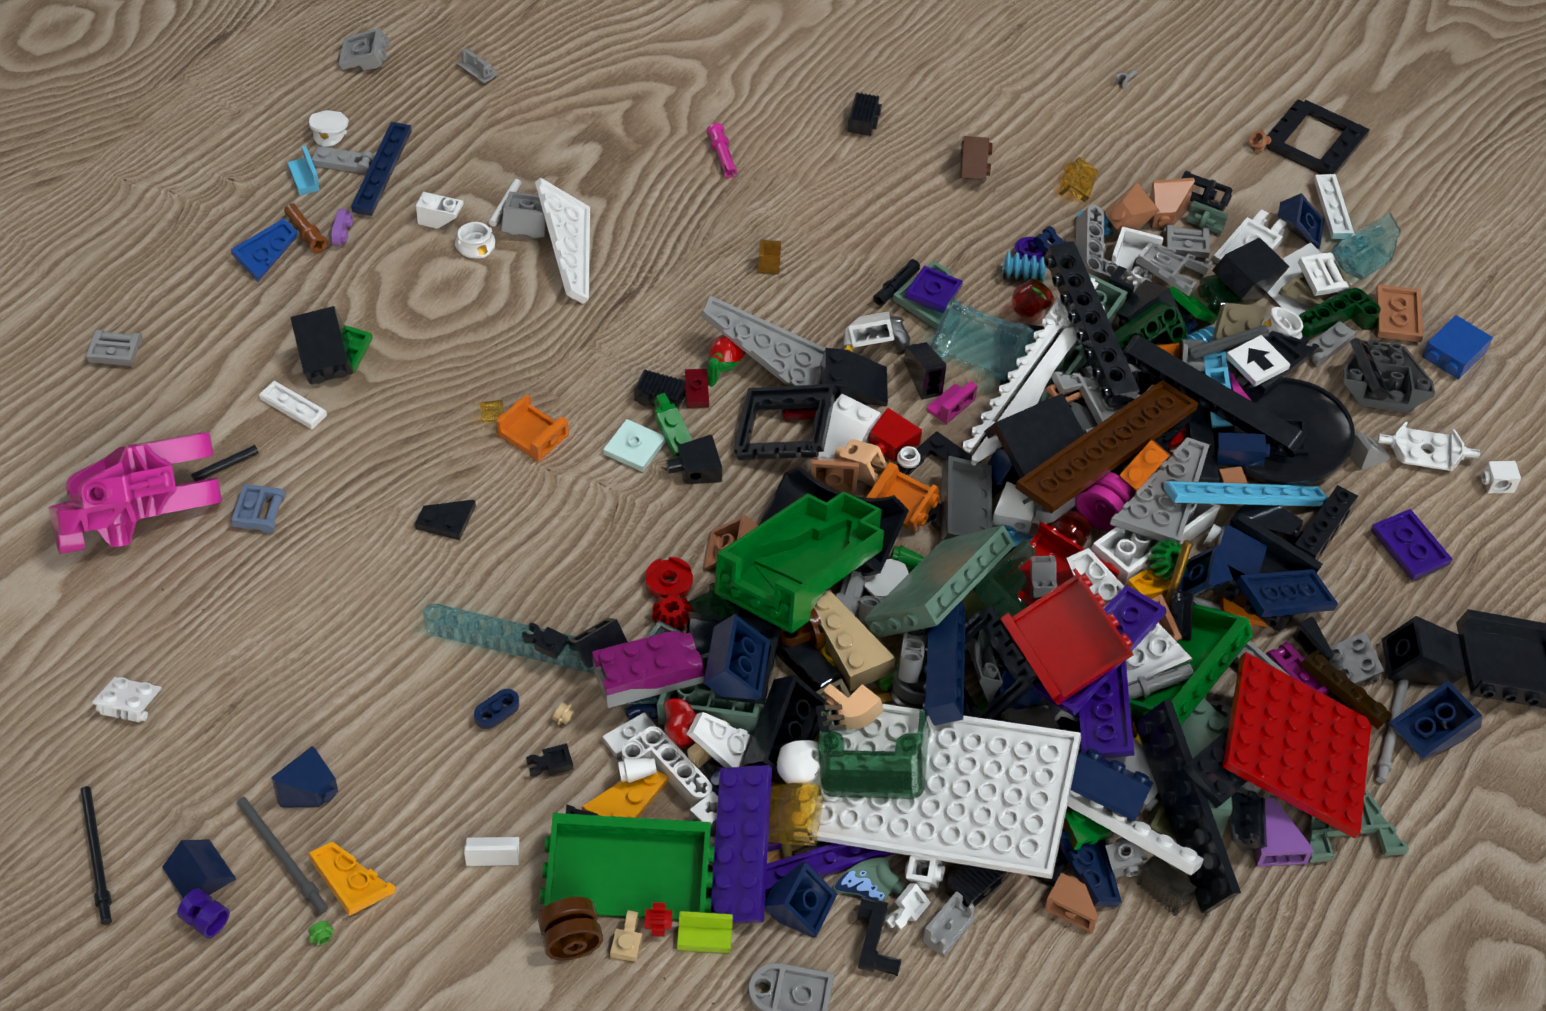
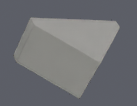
(1367, 452)

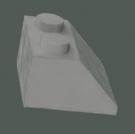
(523, 215)

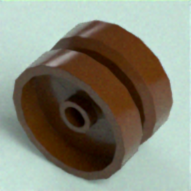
(570, 928)

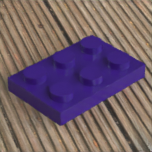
(1411, 544)

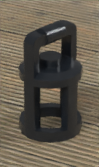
(1209, 192)

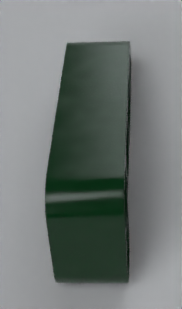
(1348, 305)
(1158, 325)

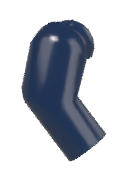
(637, 709)

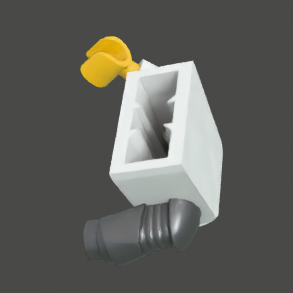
(876, 329)

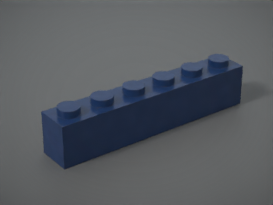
(945, 668)

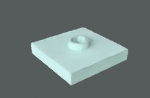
(634, 445)

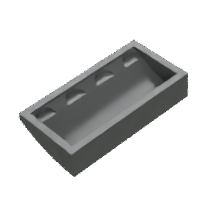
(965, 497)

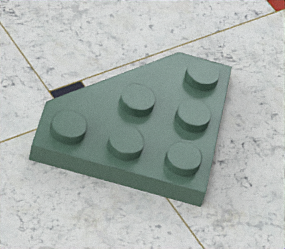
(927, 314)

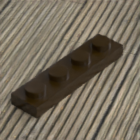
(1345, 689)

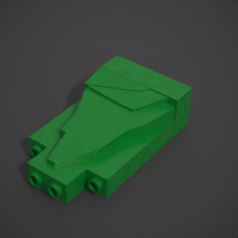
(797, 556)

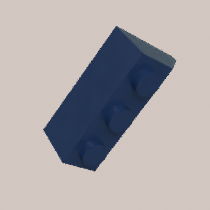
(737, 660)
(1110, 783)

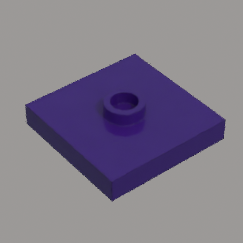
(933, 289)

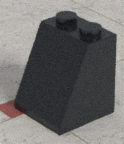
(1251, 269)
(1144, 297)
(322, 345)
(1423, 653)

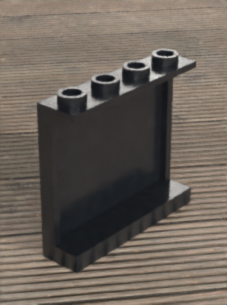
(1036, 434)
(1279, 557)
(1504, 657)

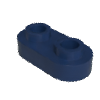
(495, 708)

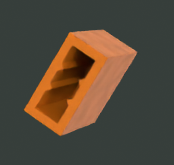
(1145, 464)

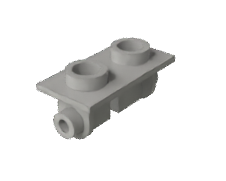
(476, 66)

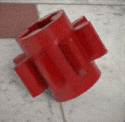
(658, 919)

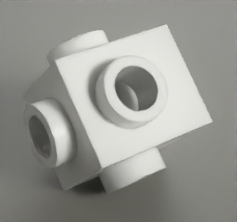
(915, 871)

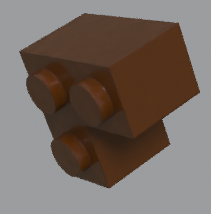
(975, 157)

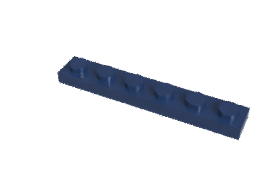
(381, 169)

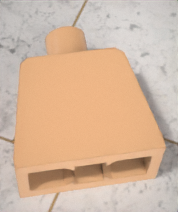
(867, 455)

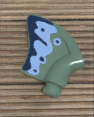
(870, 879)

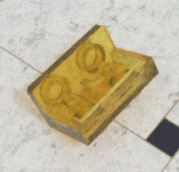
(1078, 179)

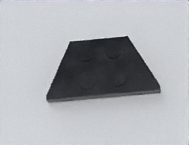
(1292, 351)

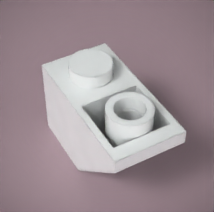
(437, 210)

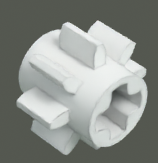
(1137, 276)

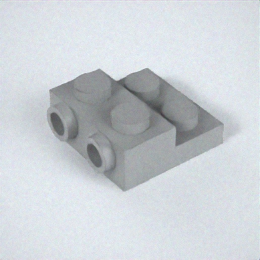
(364, 50)

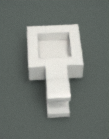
(911, 905)

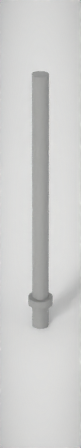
(1384, 765)

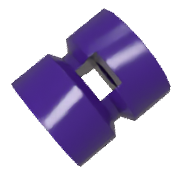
(203, 913)

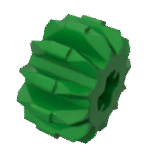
(1164, 558)

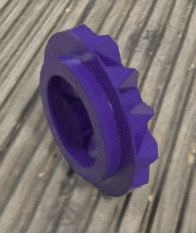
(1022, 248)

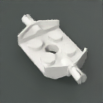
(1444, 448)

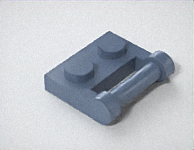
(250, 506)

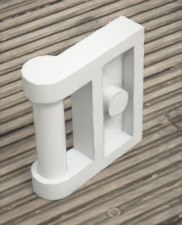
(1318, 275)

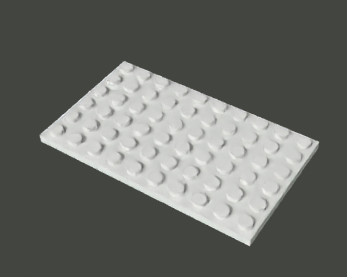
(988, 797)

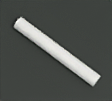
(499, 211)

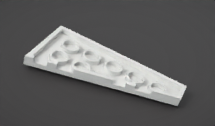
(570, 235)
(1158, 650)

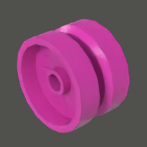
(1104, 500)

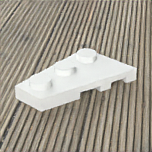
(720, 740)

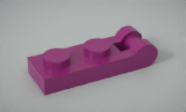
(1292, 666)

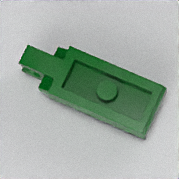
(671, 423)

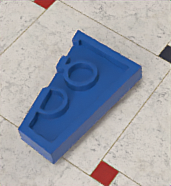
(264, 248)

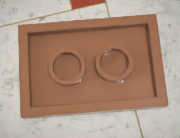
(1399, 313)

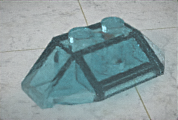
(1368, 247)

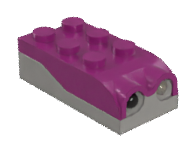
(647, 667)

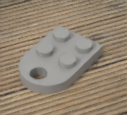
(791, 988)

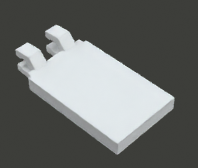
(1251, 230)

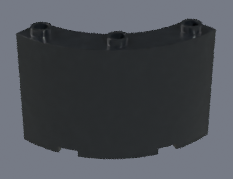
(798, 483)

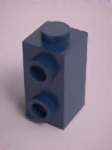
(1242, 449)

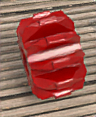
(672, 611)

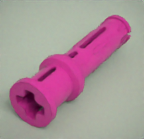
(720, 143)

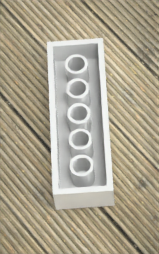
(1131, 550)

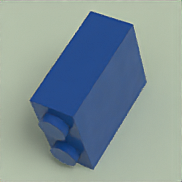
(1457, 347)

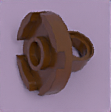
(807, 632)

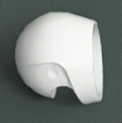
(797, 762)

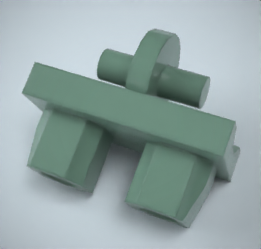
(1207, 217)

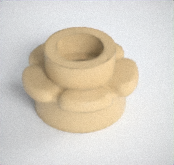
(563, 714)

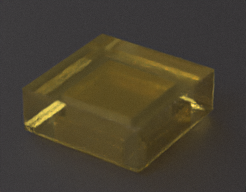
(491, 410)

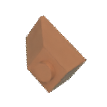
(1072, 903)

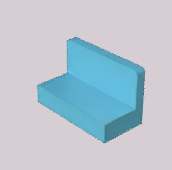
(304, 174)

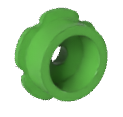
(320, 932)

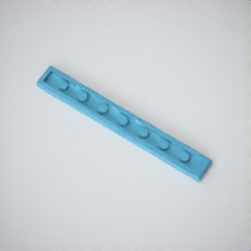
(1244, 494)

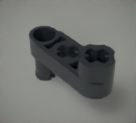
(874, 912)

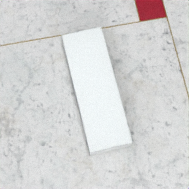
(293, 405)

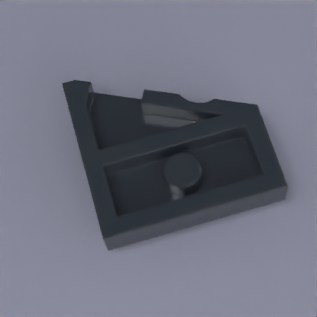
(446, 518)

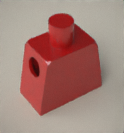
(894, 433)

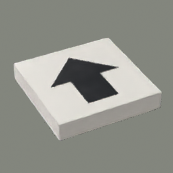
(1258, 360)

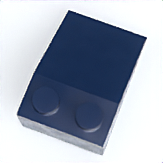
(1437, 721)

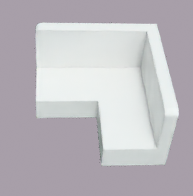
(1130, 245)

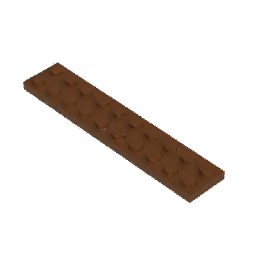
(1106, 446)

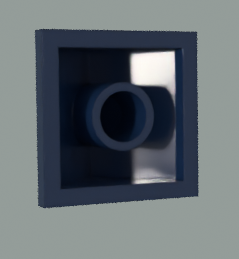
(1205, 572)
(196, 866)

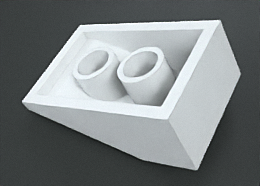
(848, 422)

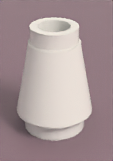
(636, 768)

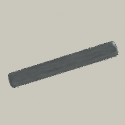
(1227, 342)

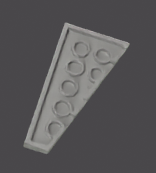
(778, 350)
(1151, 509)

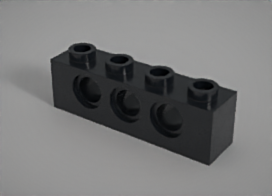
(1327, 522)

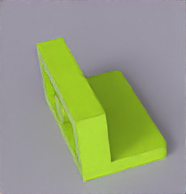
(705, 932)

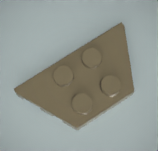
(1300, 291)
(1236, 319)

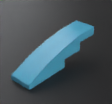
(1217, 369)

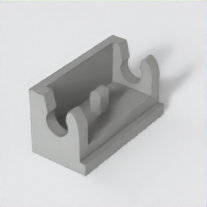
(949, 925)

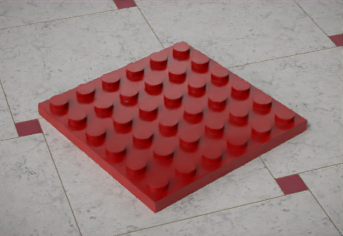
(1298, 745)

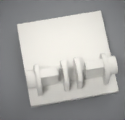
(126, 699)

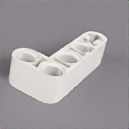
(692, 788)

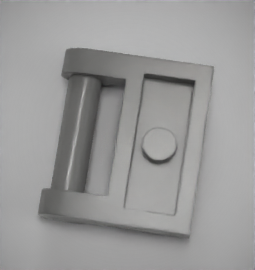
(1188, 241)
(113, 348)

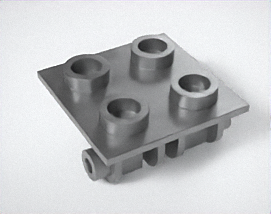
(1357, 659)

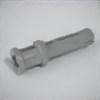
(1144, 686)

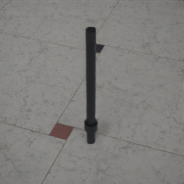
(102, 896)

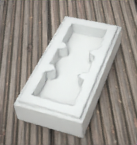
(618, 736)

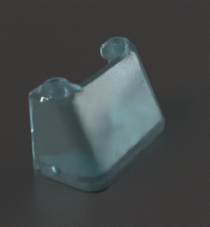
(981, 339)

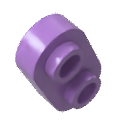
(340, 228)

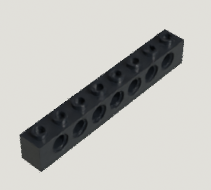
(1077, 289)

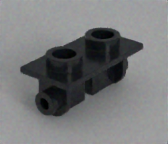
(1182, 611)

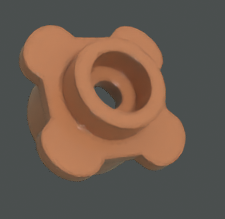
(1256, 137)

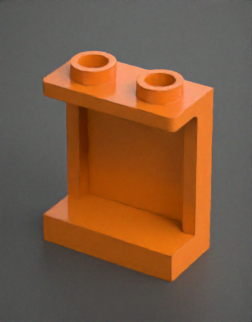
(531, 429)
(912, 493)

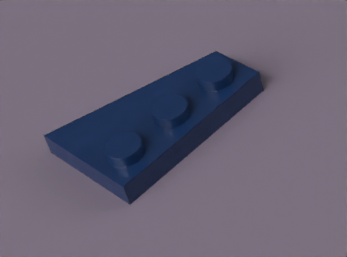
(1094, 870)

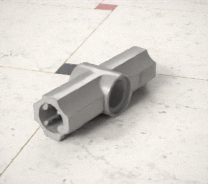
(852, 591)

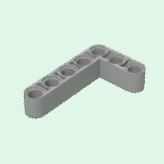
(912, 647)

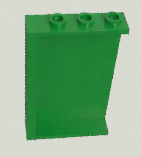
(1213, 647)
(629, 863)

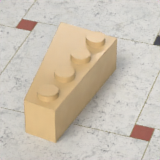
(851, 645)

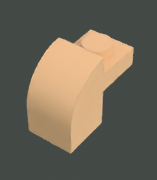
(858, 709)

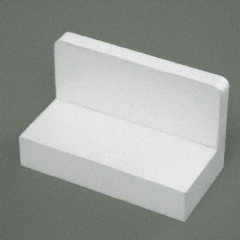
(492, 851)

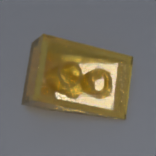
(795, 813)

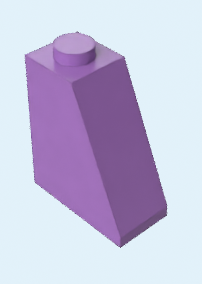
(1284, 840)

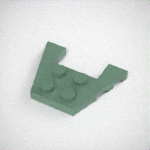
(1371, 823)

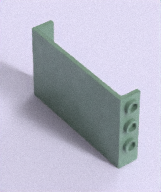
(939, 582)

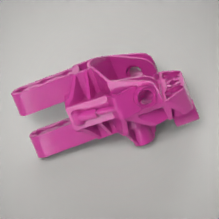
(131, 486)

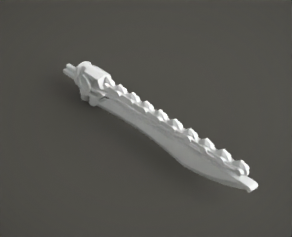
(1055, 322)

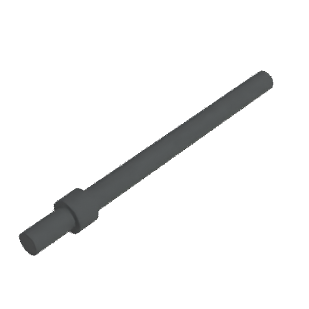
(308, 889)

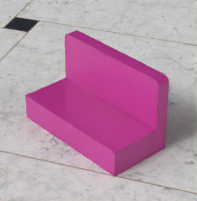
(953, 402)

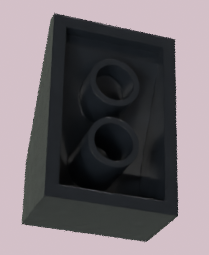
(855, 376)

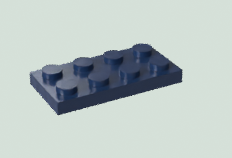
(1286, 593)

